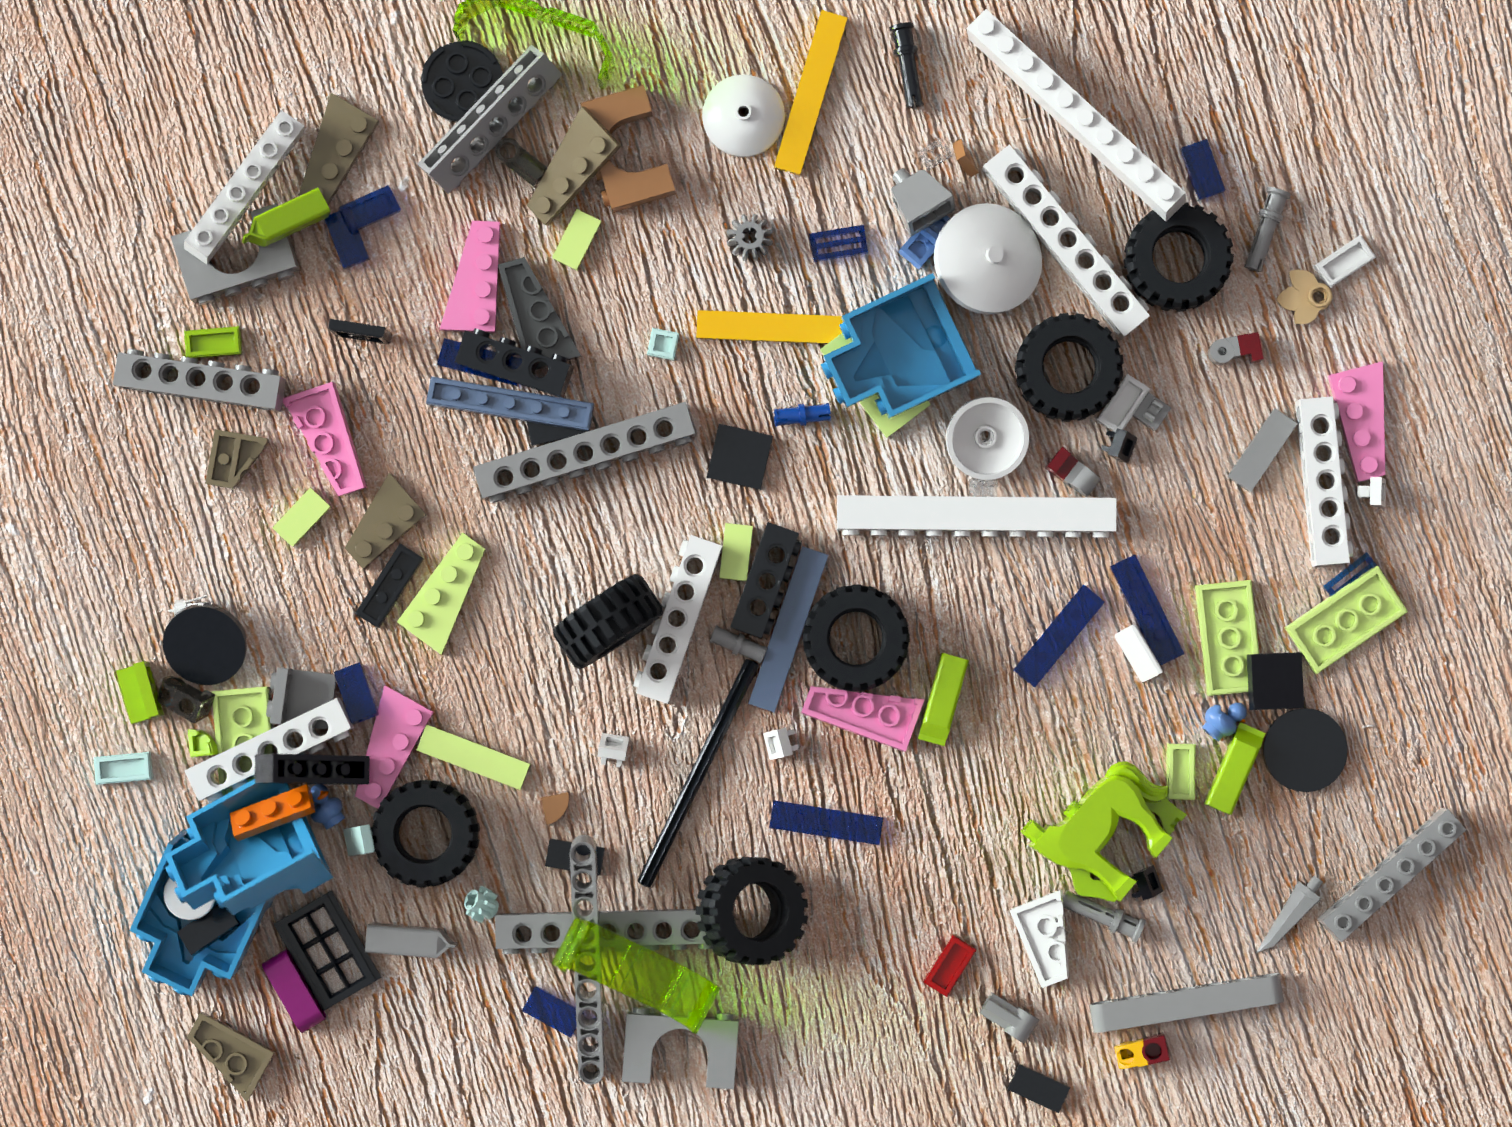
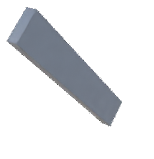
(510, 404)
(788, 629)

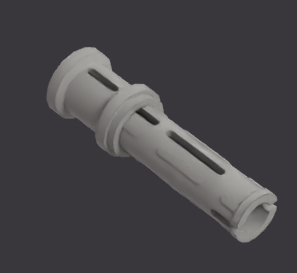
(1270, 216)
(1115, 920)

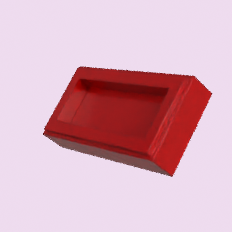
(949, 965)

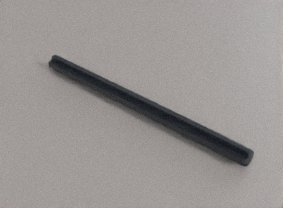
(698, 773)

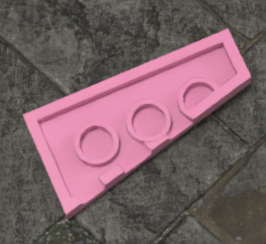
(476, 282)
(1361, 416)
(325, 427)
(872, 716)

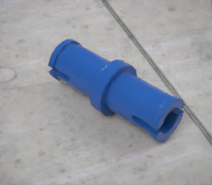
(802, 414)

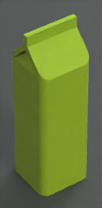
(287, 218)
(943, 699)
(1234, 768)

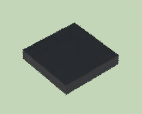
(360, 331)
(739, 456)
(1275, 681)

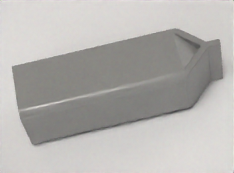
(407, 940)

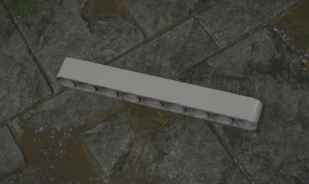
(587, 1000)

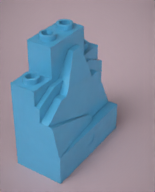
(900, 350)
(249, 869)
(169, 958)

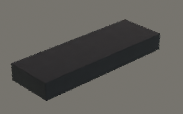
(389, 586)

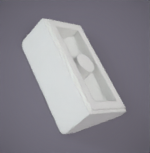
(1138, 653)

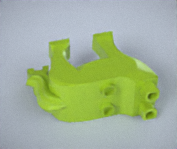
(1092, 823)

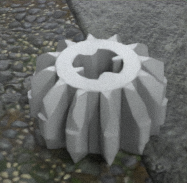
(739, 237)

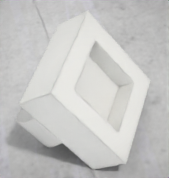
(1375, 492)
(778, 743)
(613, 747)

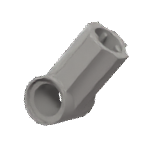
(1014, 1020)

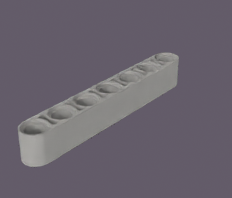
(1186, 1002)

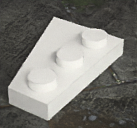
(1044, 936)

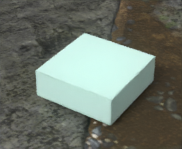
(663, 344)

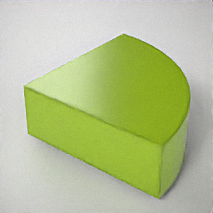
(201, 743)

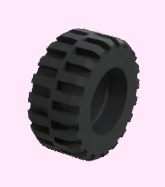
(1169, 294)
(1089, 335)
(607, 621)
(894, 638)
(387, 827)
(785, 910)

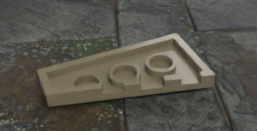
(337, 146)
(575, 163)

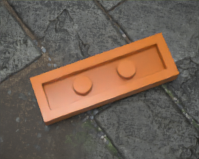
(272, 812)

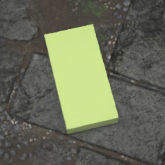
(576, 239)
(301, 517)
(736, 552)
(1180, 771)

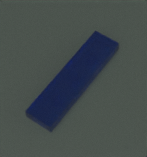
(1146, 609)
(1058, 636)
(826, 822)

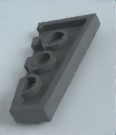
(533, 312)

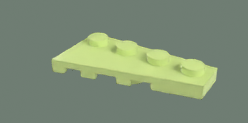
(439, 601)

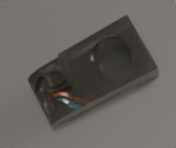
(185, 699)

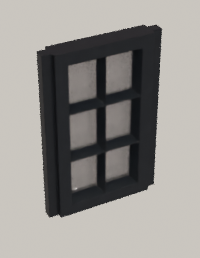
(327, 950)

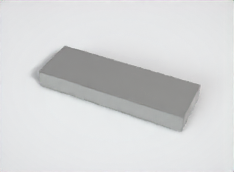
(1262, 450)

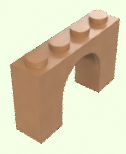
(622, 187)

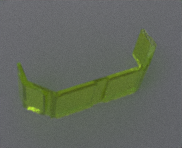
(472, 8)
(636, 972)

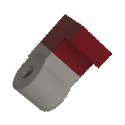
(1236, 347)
(1073, 472)

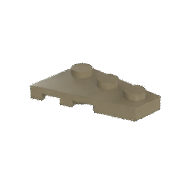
(385, 522)
(231, 1052)

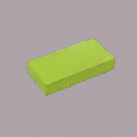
(213, 342)

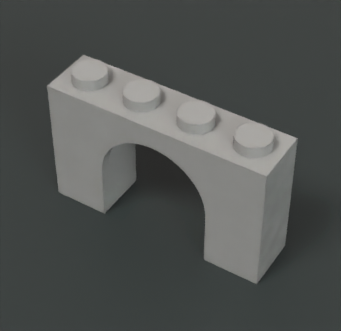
(206, 282)
(645, 1028)

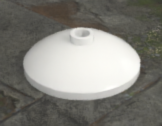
(747, 134)
(1005, 442)

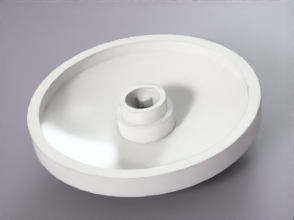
(988, 258)

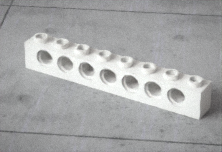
(1067, 257)

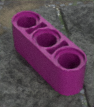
(293, 991)

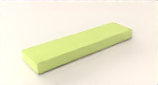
(473, 757)

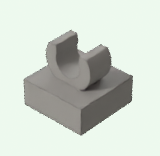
(1151, 411)

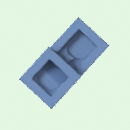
(922, 245)

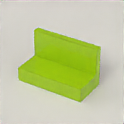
(139, 692)

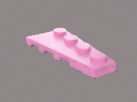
(391, 743)

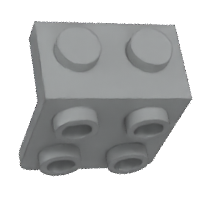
(298, 693)

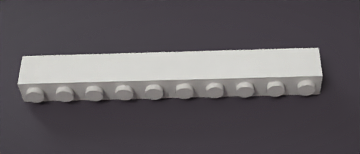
(1076, 115)
(976, 514)

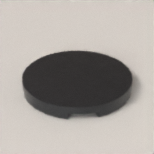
(458, 77)
(205, 644)
(1305, 750)

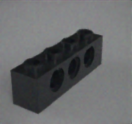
(471, 356)
(773, 537)
(311, 769)

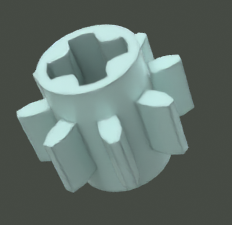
(481, 904)

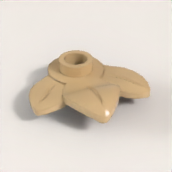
(1300, 296)

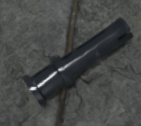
(906, 51)

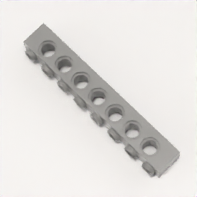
(488, 473)
(508, 924)

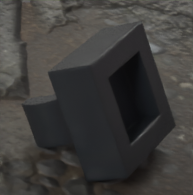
(1121, 446)
(1147, 882)

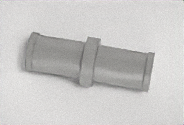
(738, 644)

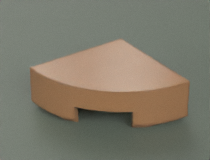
(965, 158)
(555, 806)

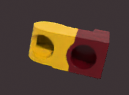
(1142, 1051)

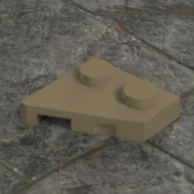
(232, 457)

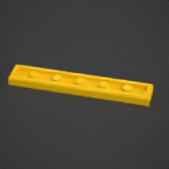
(810, 92)
(767, 327)

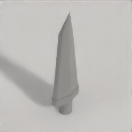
(1297, 906)

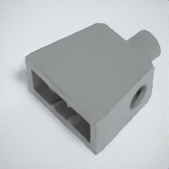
(920, 199)

